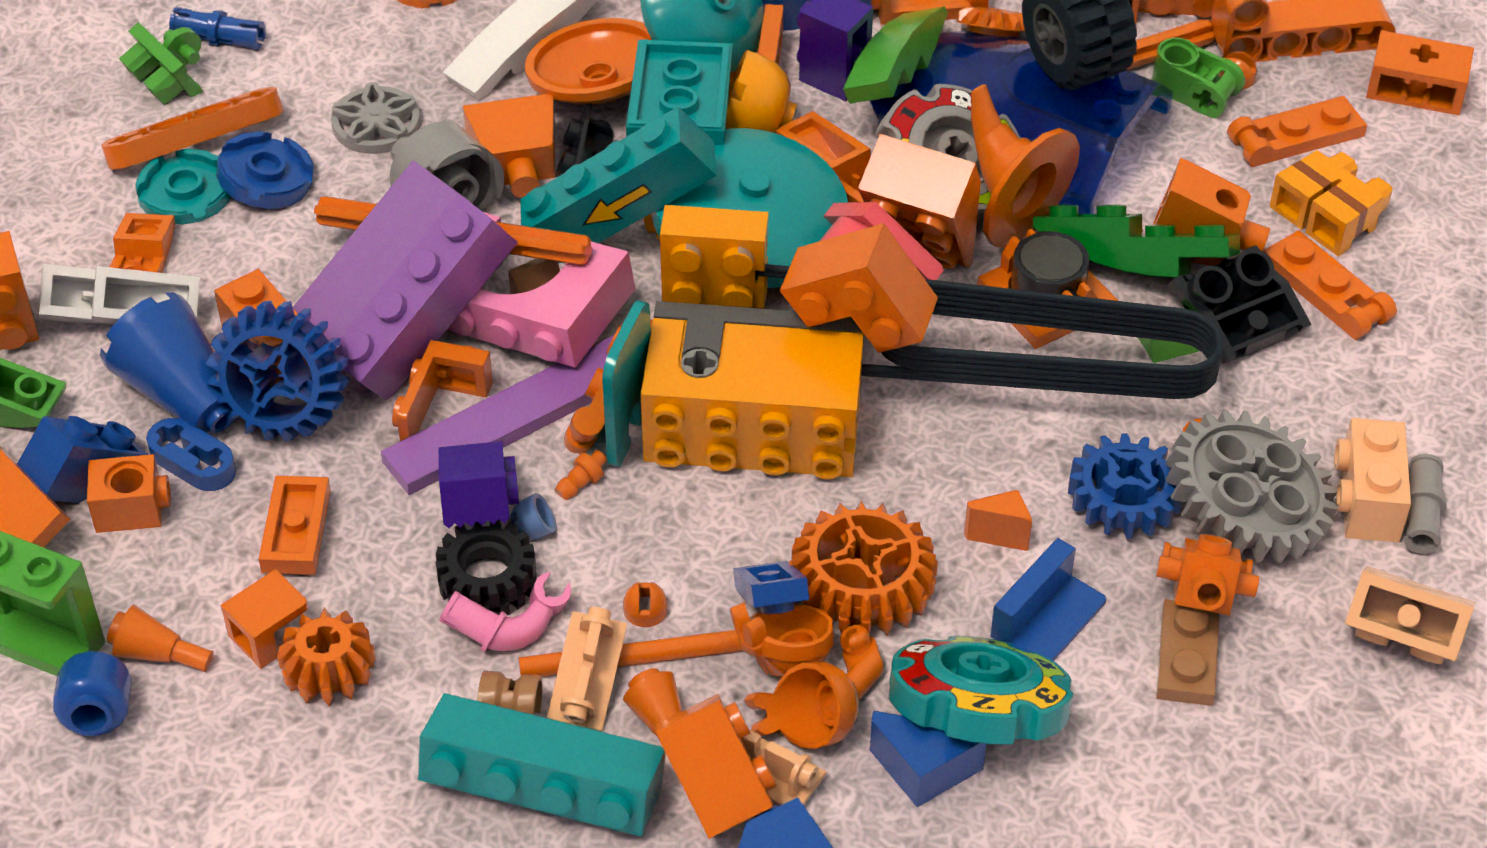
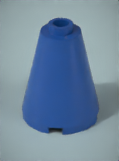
(165, 358)

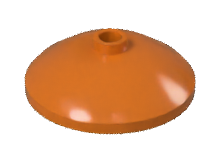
(586, 61)

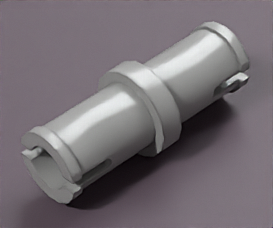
(1427, 504)

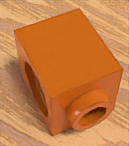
(126, 493)

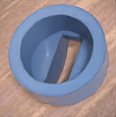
(533, 517)

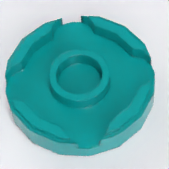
(190, 197)

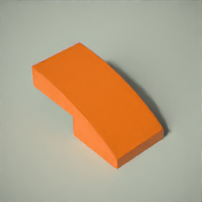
(143, 242)

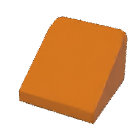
(999, 521)

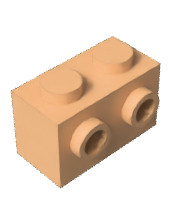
(1373, 480)
(1410, 614)

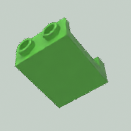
(44, 606)

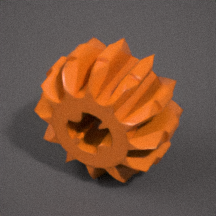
(326, 656)

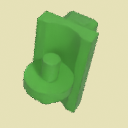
(178, 49)

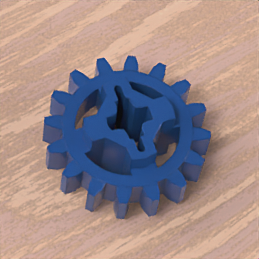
(1126, 486)

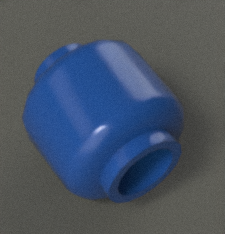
(92, 693)

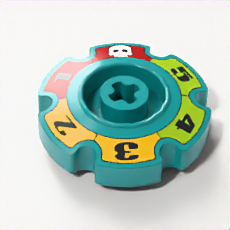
(980, 689)

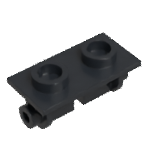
(585, 139)

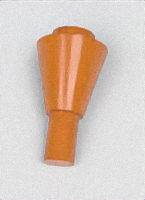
(145, 638)
(653, 697)

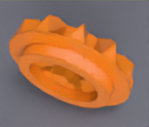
(991, 21)

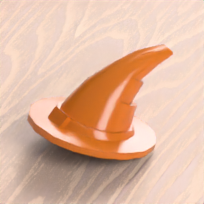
(1018, 172)

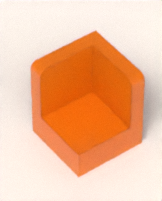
(259, 612)

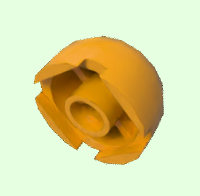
(759, 95)

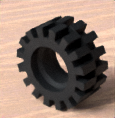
(481, 544)

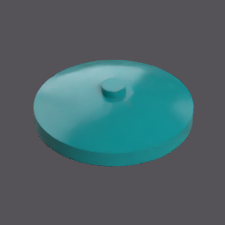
(773, 176)

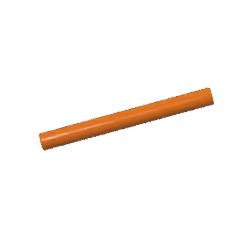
(646, 652)

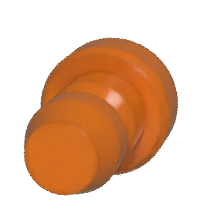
(585, 470)

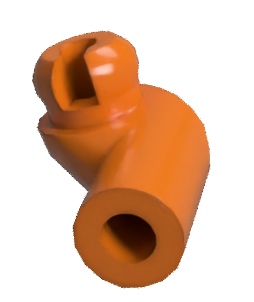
(861, 658)

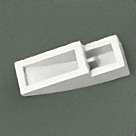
(106, 292)

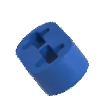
(196, 447)

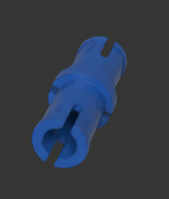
(220, 28)

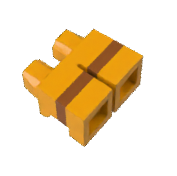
(1329, 199)

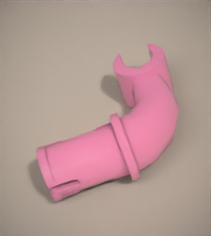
(501, 631)

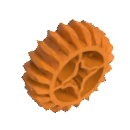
(866, 554)

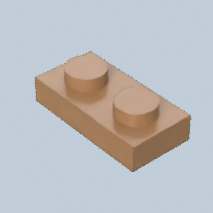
(1187, 655)

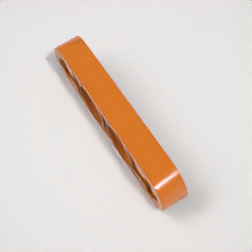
(192, 128)

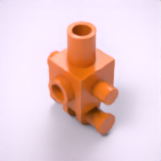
(1207, 573)

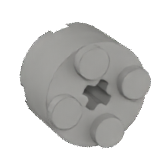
(453, 158)

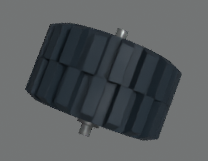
(1080, 39)

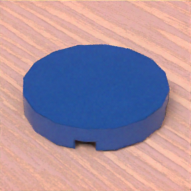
(264, 170)

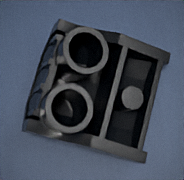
(1245, 301)

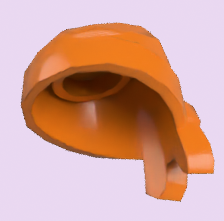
(784, 638)
(809, 707)

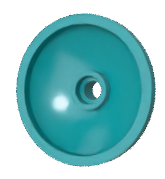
(706, 21)

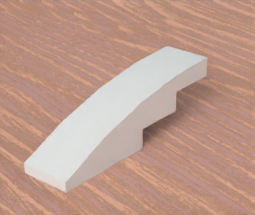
(508, 40)

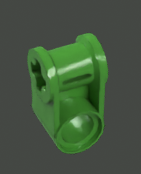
(1194, 76)

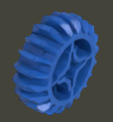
(243, 361)

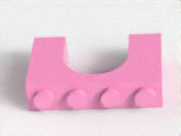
(559, 317)

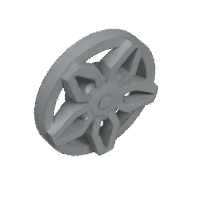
(374, 118)

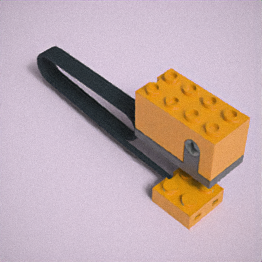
(781, 397)

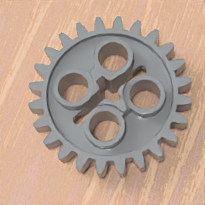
(1251, 486)

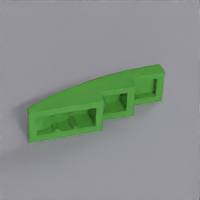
(895, 54)

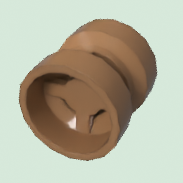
(519, 694)

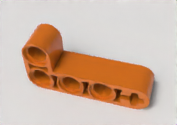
(1298, 27)

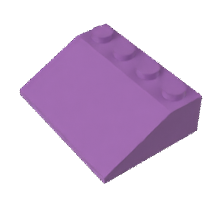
(404, 277)

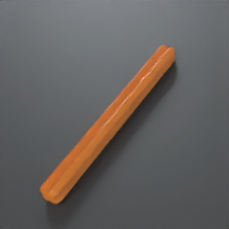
(532, 241)

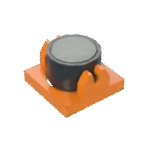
(1049, 265)

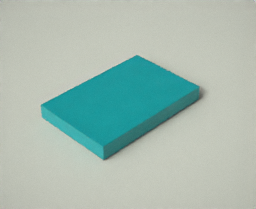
(681, 76)

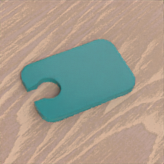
(623, 381)

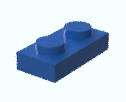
(771, 586)

